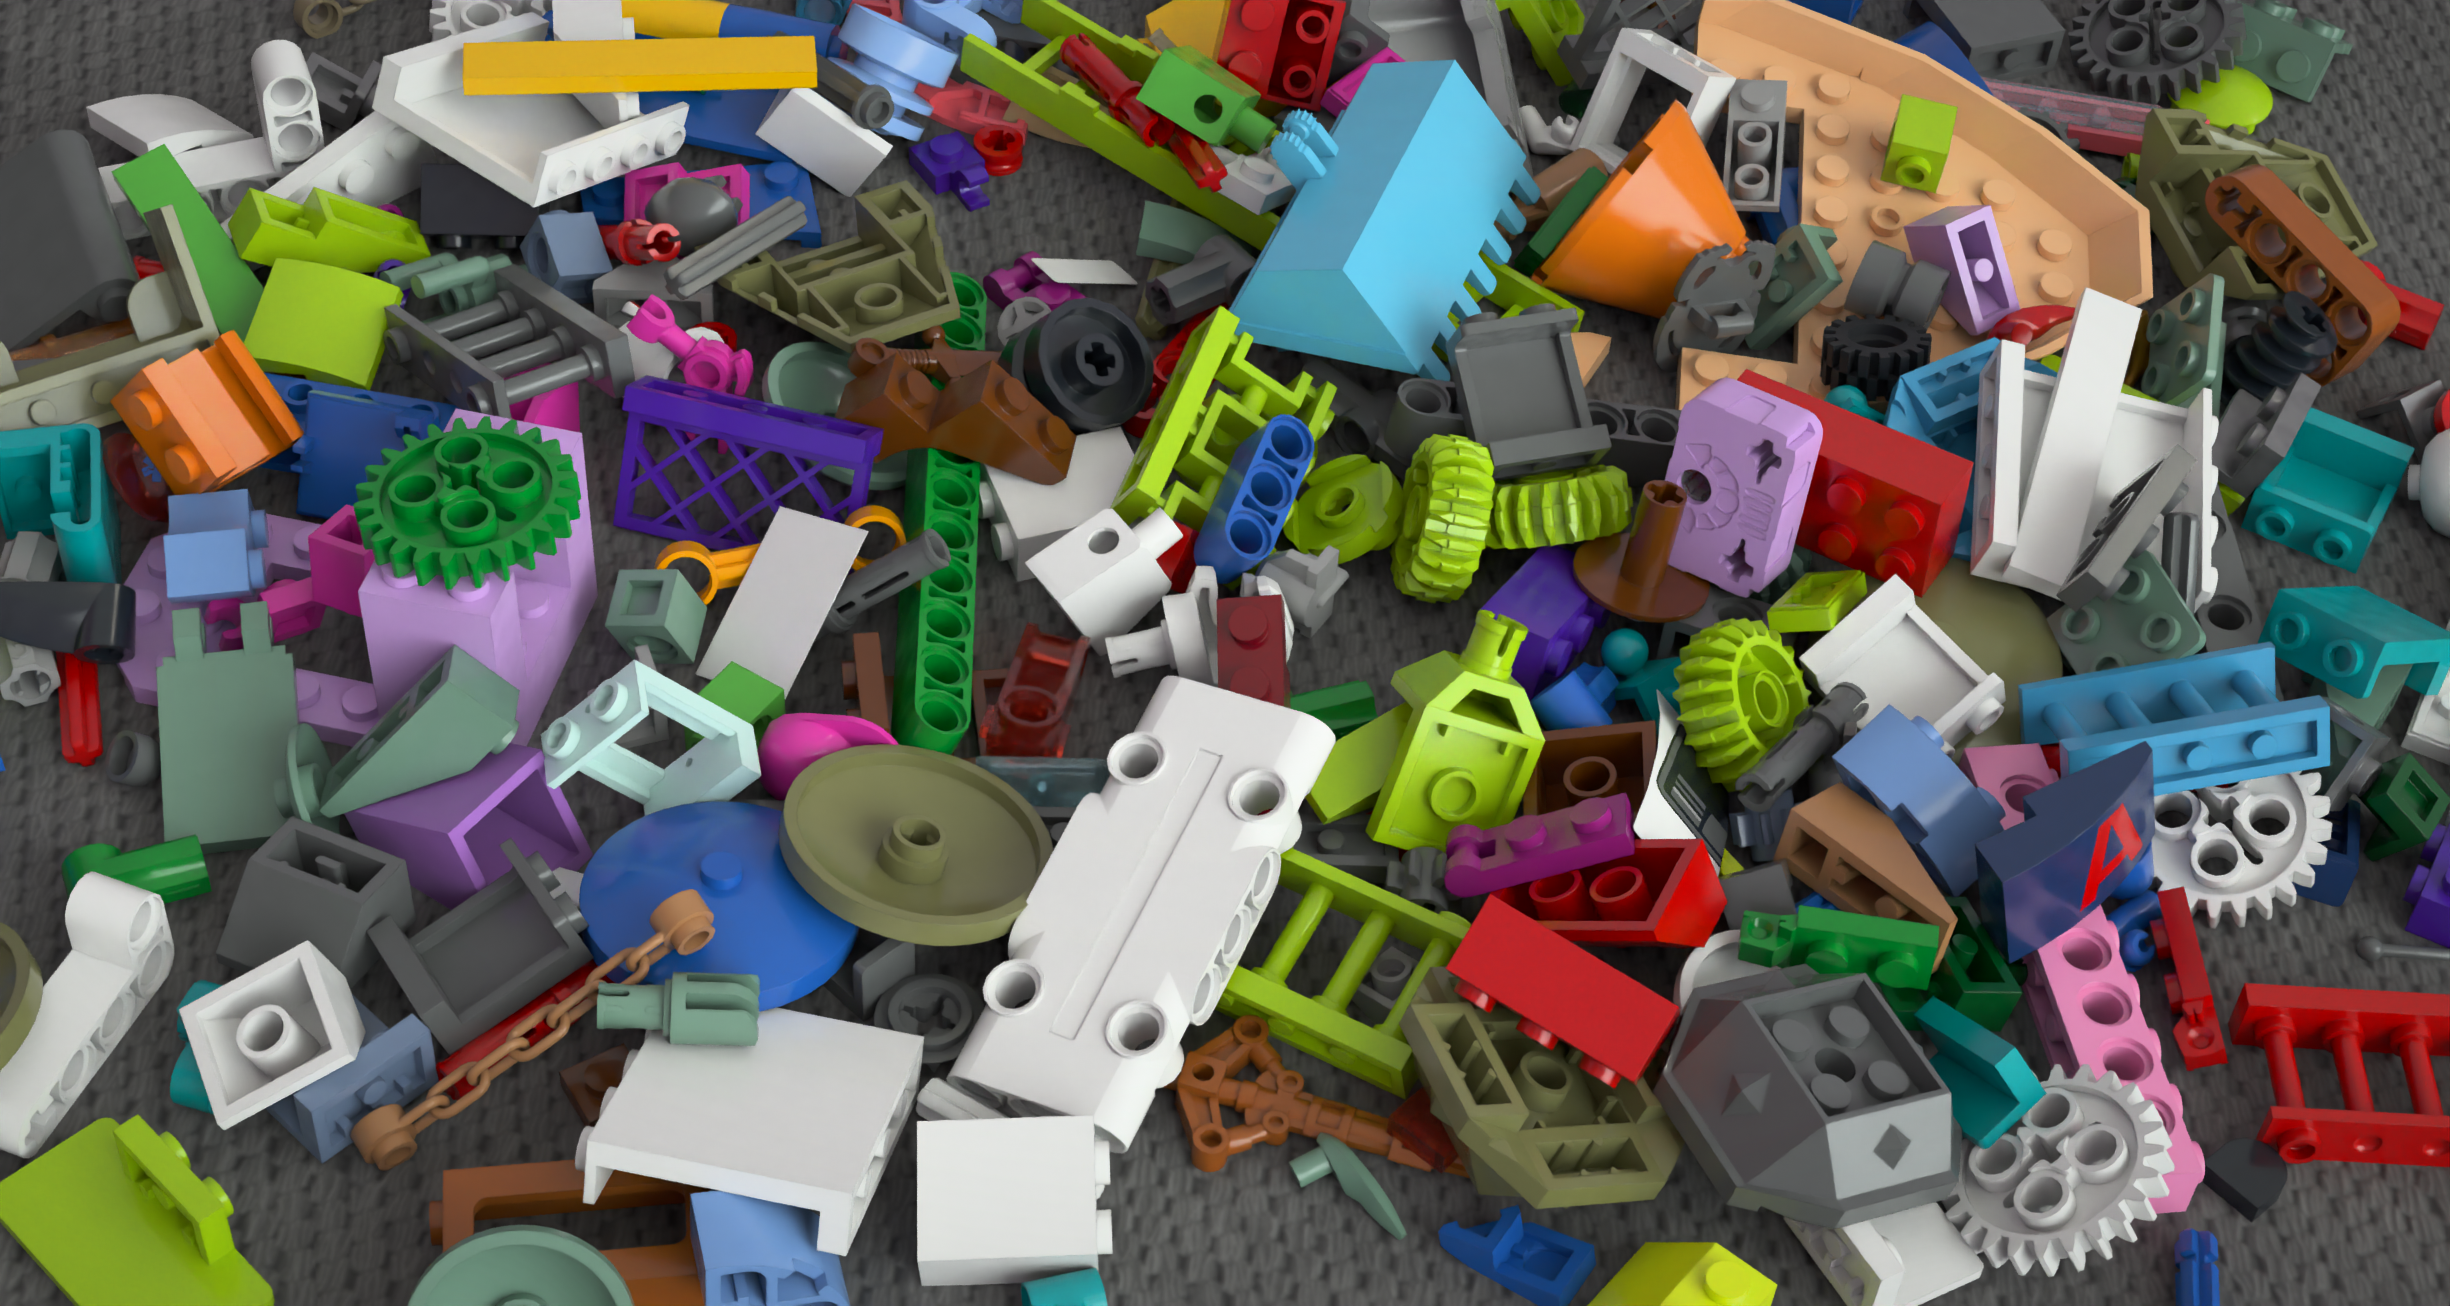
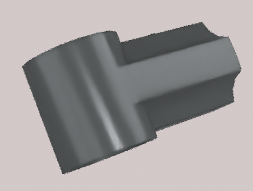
(1201, 284)

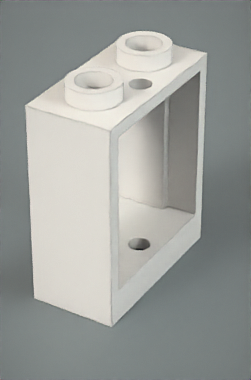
(1621, 77)

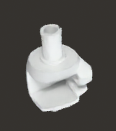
(1189, 632)

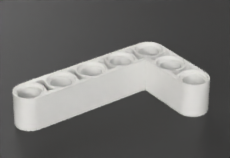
(226, 171)

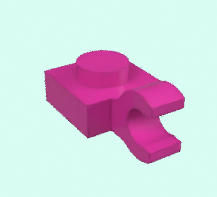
(289, 607)

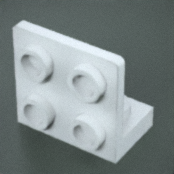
(1892, 1257)

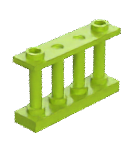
(1322, 1023)

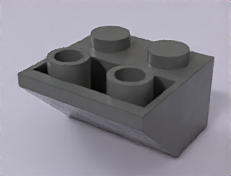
(317, 890)

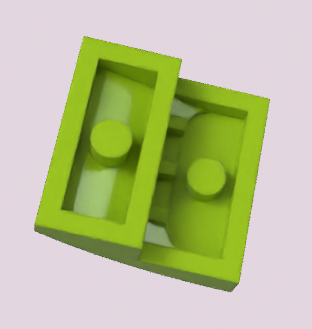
(321, 323)

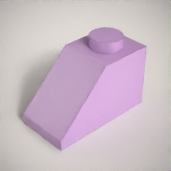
(1969, 246)

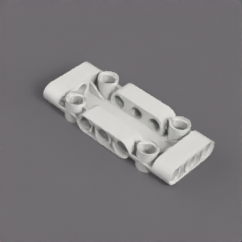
(1143, 909)

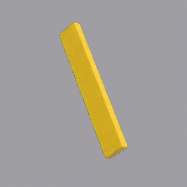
(639, 65)

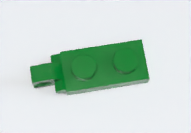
(1842, 942)

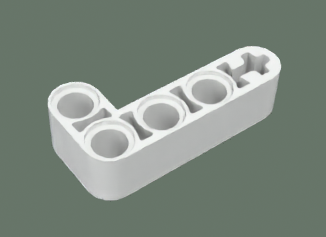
(86, 1006)

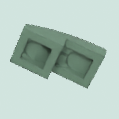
(1176, 234)

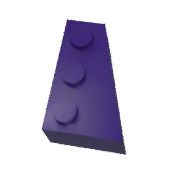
(1555, 612)

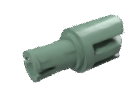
(688, 1008)

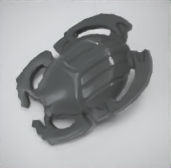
(1714, 302)

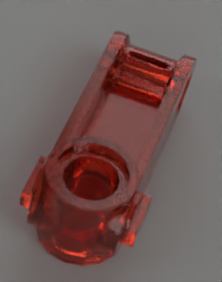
(1036, 697)

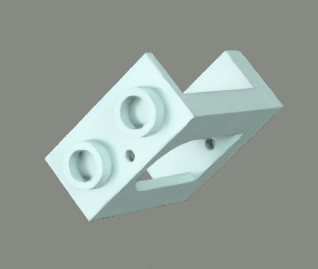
(707, 772)

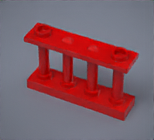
(2346, 1025)

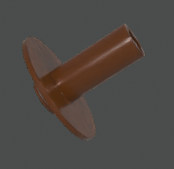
(1632, 569)

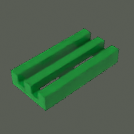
(1560, 221)

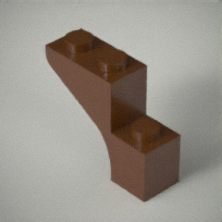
(976, 417)

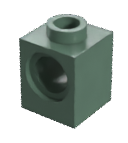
(658, 611)

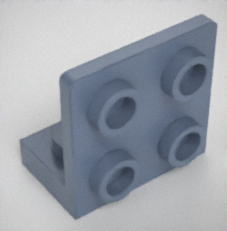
(388, 1070)

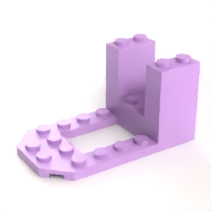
(511, 627)

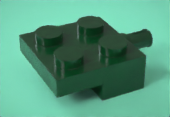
(1969, 978)

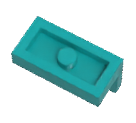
(1982, 1071)

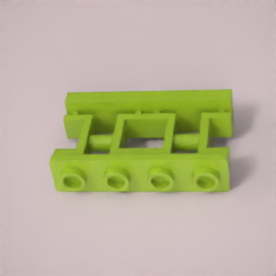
(1185, 423)

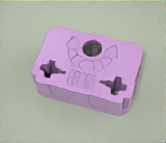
(1746, 484)

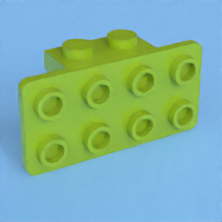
(128, 1222)

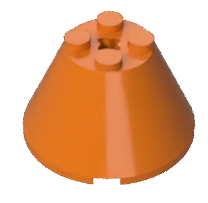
(1646, 223)

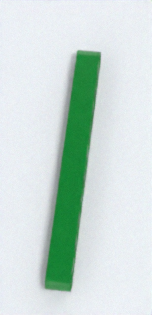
(938, 611)

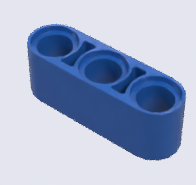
(1254, 498)

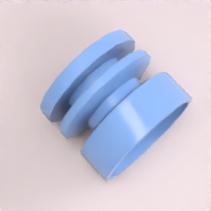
(897, 61)

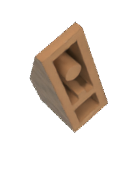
(1862, 862)

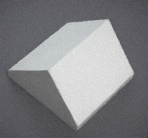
(822, 139)

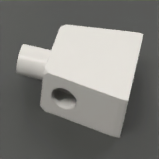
(1107, 573)

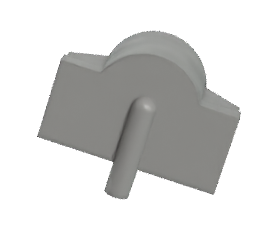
(1306, 584)

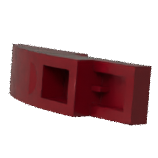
(1253, 649)

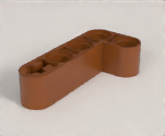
(2251, 208)

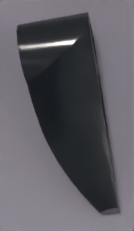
(71, 617)

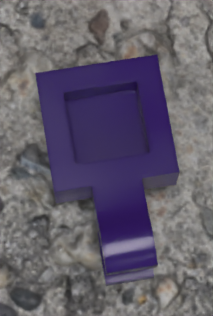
(952, 165)

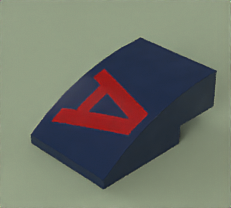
(2067, 853)

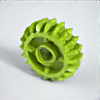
(1559, 507)
(1443, 518)
(1737, 696)

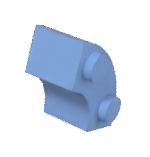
(214, 547)
(1927, 796)
(761, 1253)

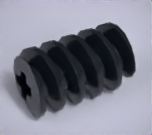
(2280, 349)

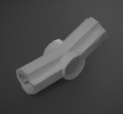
(27, 671)

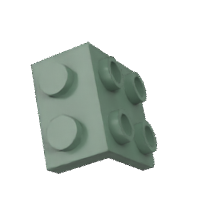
(2286, 51)
(2187, 346)
(2133, 627)

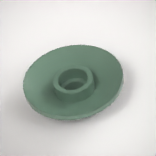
(304, 779)

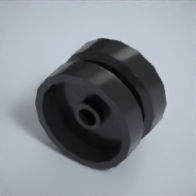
(1083, 364)

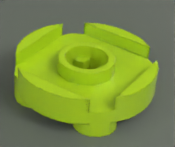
(1364, 525)

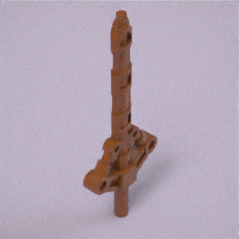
(1269, 1105)

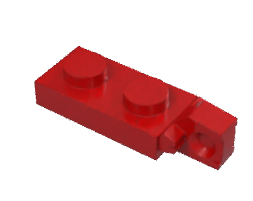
(2188, 989)

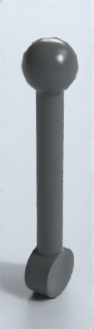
(2372, 949)

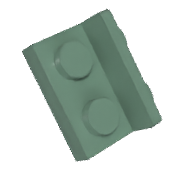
(1798, 282)

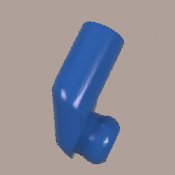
(2130, 922)

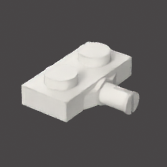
(1254, 180)

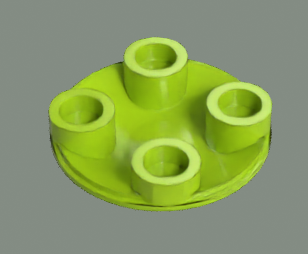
(2235, 99)

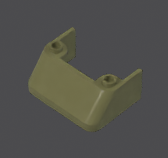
(167, 322)

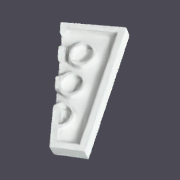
(366, 164)

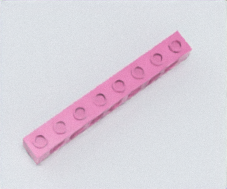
(2081, 990)

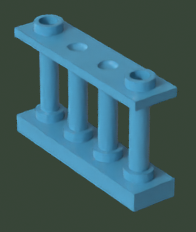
(2202, 715)

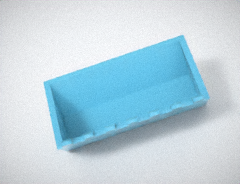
(1387, 221)

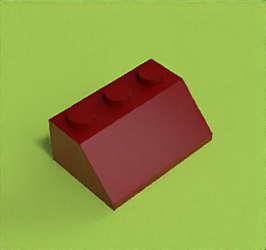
(1647, 899)
(1561, 993)

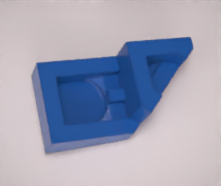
(1523, 1257)

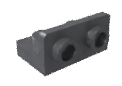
(2258, 434)

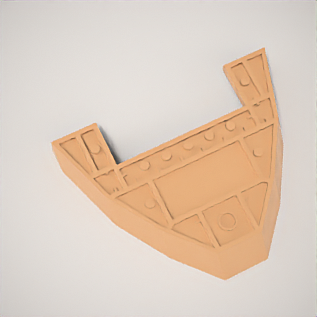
(2053, 209)

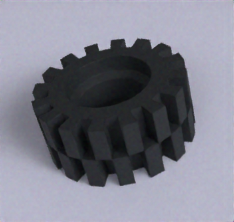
(1872, 353)

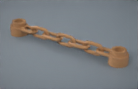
(388, 1132)

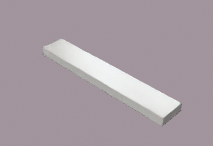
(2072, 442)

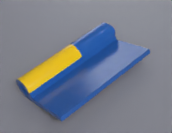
(723, 117)

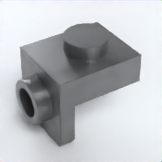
(340, 92)

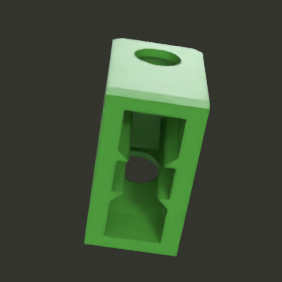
(1185, 91)

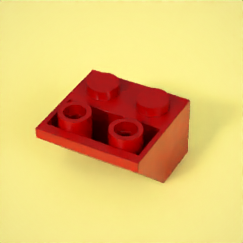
(1280, 47)

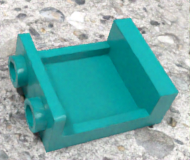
(2329, 490)
(2351, 634)

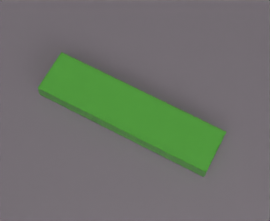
(226, 279)

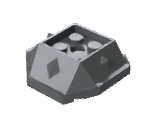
(1809, 1099)

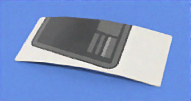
(1680, 795)

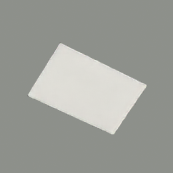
(784, 597)

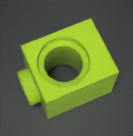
(1919, 143)

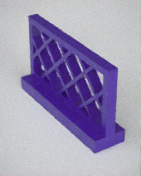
(738, 423)

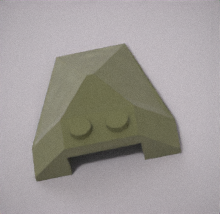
(2186, 155)
(862, 287)

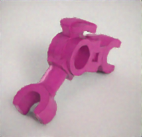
(703, 362)

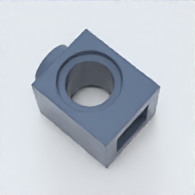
(566, 253)

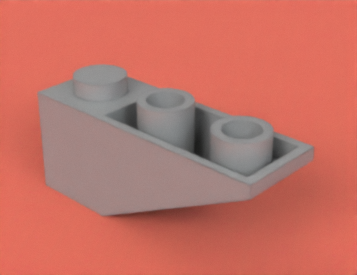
(1755, 144)

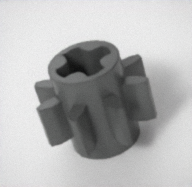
(1421, 880)

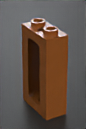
(652, 1273)

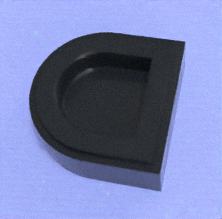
(2246, 1175)

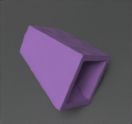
(456, 825)

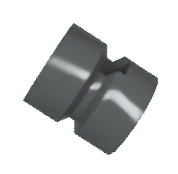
(1896, 288)

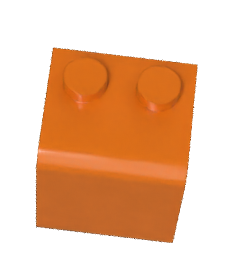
(207, 416)

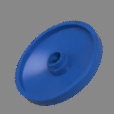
(736, 865)

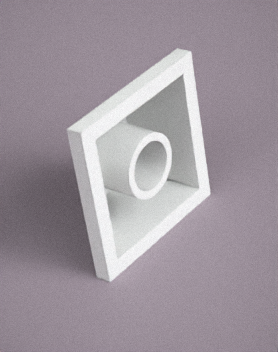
(272, 1032)

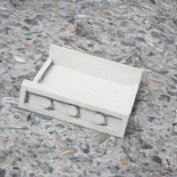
(522, 142)
(2142, 431)
(780, 1121)

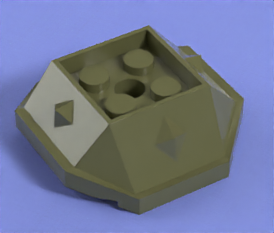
(1531, 1116)

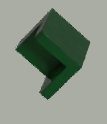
(2405, 804)

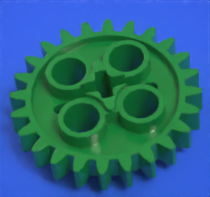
(467, 502)

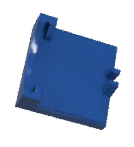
(341, 440)

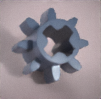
(1762, 829)

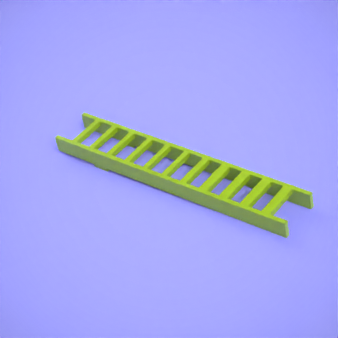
(1079, 116)

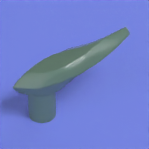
(1352, 1176)

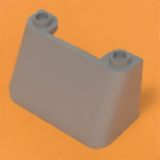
(1460, 32)

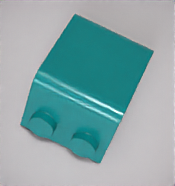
(60, 487)

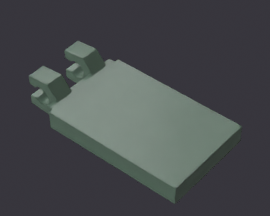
(224, 732)

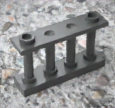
(528, 313)

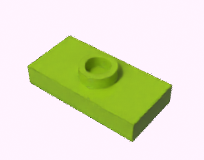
(1817, 601)

